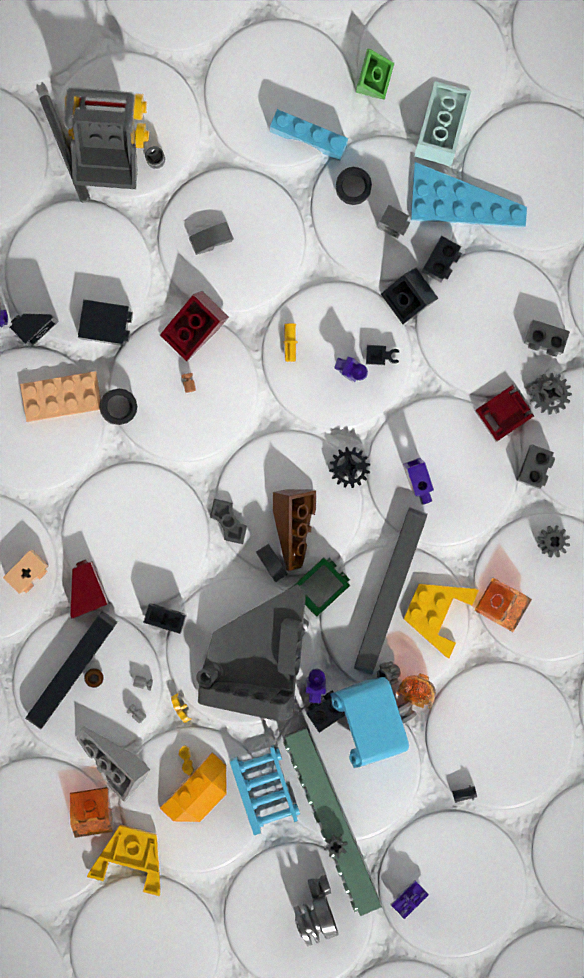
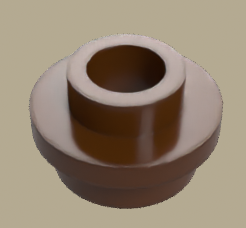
(89, 682)

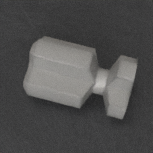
(140, 682)
(138, 715)

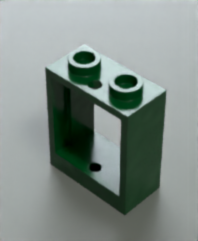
(341, 577)

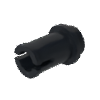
(464, 794)

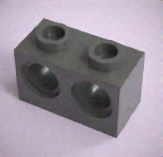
(394, 222)
(547, 332)
(530, 464)

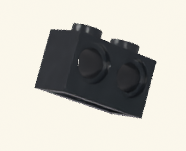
(438, 257)
(165, 618)
(331, 715)

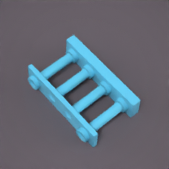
(245, 786)

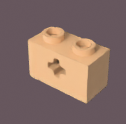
(16, 577)

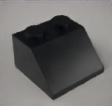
(409, 295)
(32, 327)

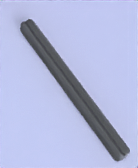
(62, 143)

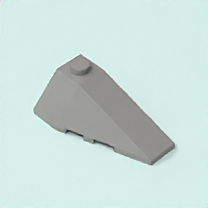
(120, 766)

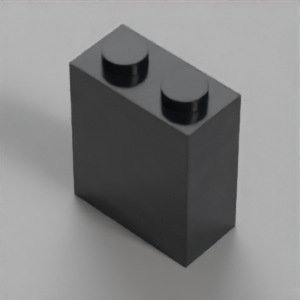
(105, 322)

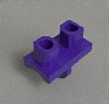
(351, 369)
(316, 685)
(409, 899)

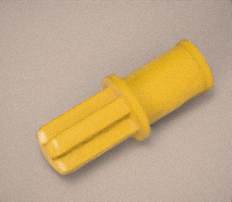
(290, 342)

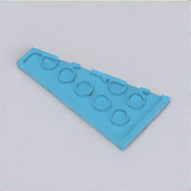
(450, 200)

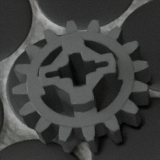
(562, 398)

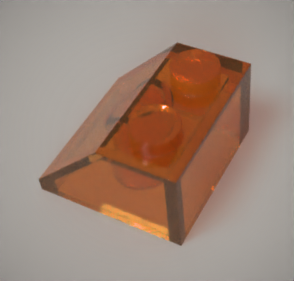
(503, 604)
(90, 812)

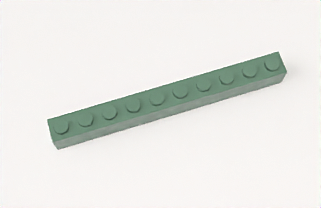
(332, 819)

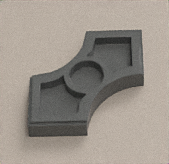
(233, 529)

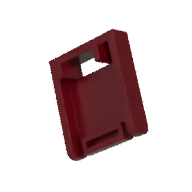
(506, 411)

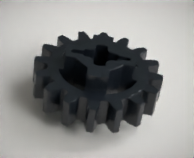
(358, 466)

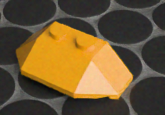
(198, 792)

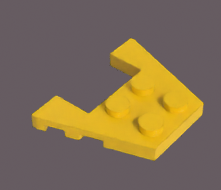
(430, 608)
(134, 850)

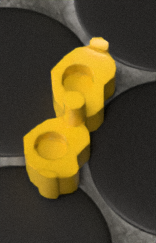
(179, 709)
(185, 755)

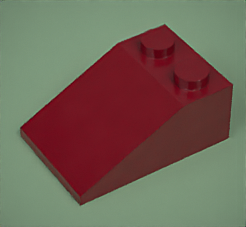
(194, 325)

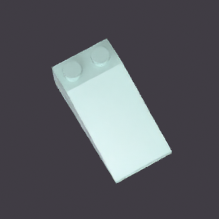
(442, 123)

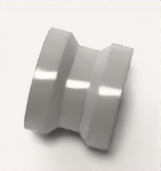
(406, 712)

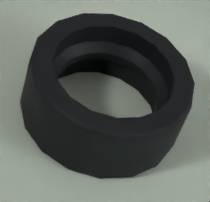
(353, 171)
(132, 409)
(271, 563)

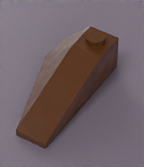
(292, 517)

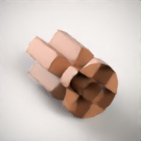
(189, 385)

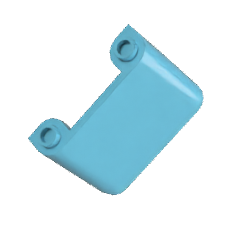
(372, 721)

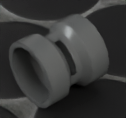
(152, 155)
(315, 888)

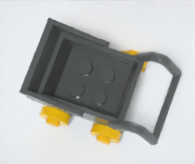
(105, 140)

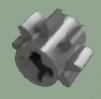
(389, 671)
(330, 843)

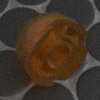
(417, 690)

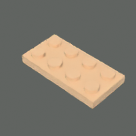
(61, 396)

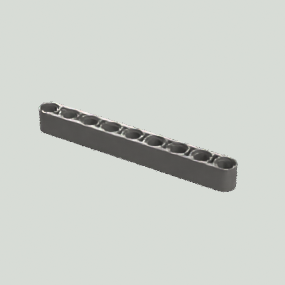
(390, 591)

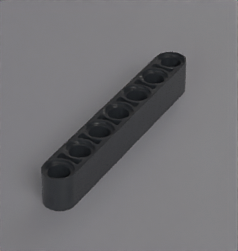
(71, 670)

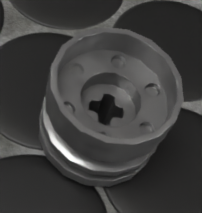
(315, 921)

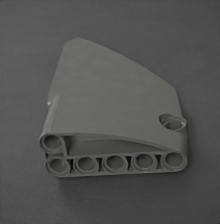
(256, 659)

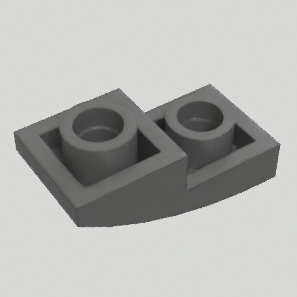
(210, 238)

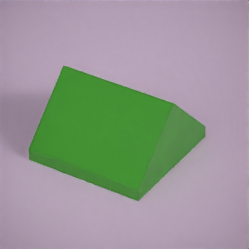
(375, 75)

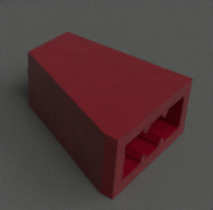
(86, 589)

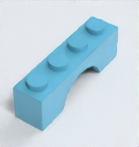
(311, 134)

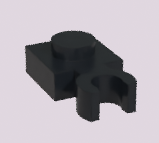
(377, 355)

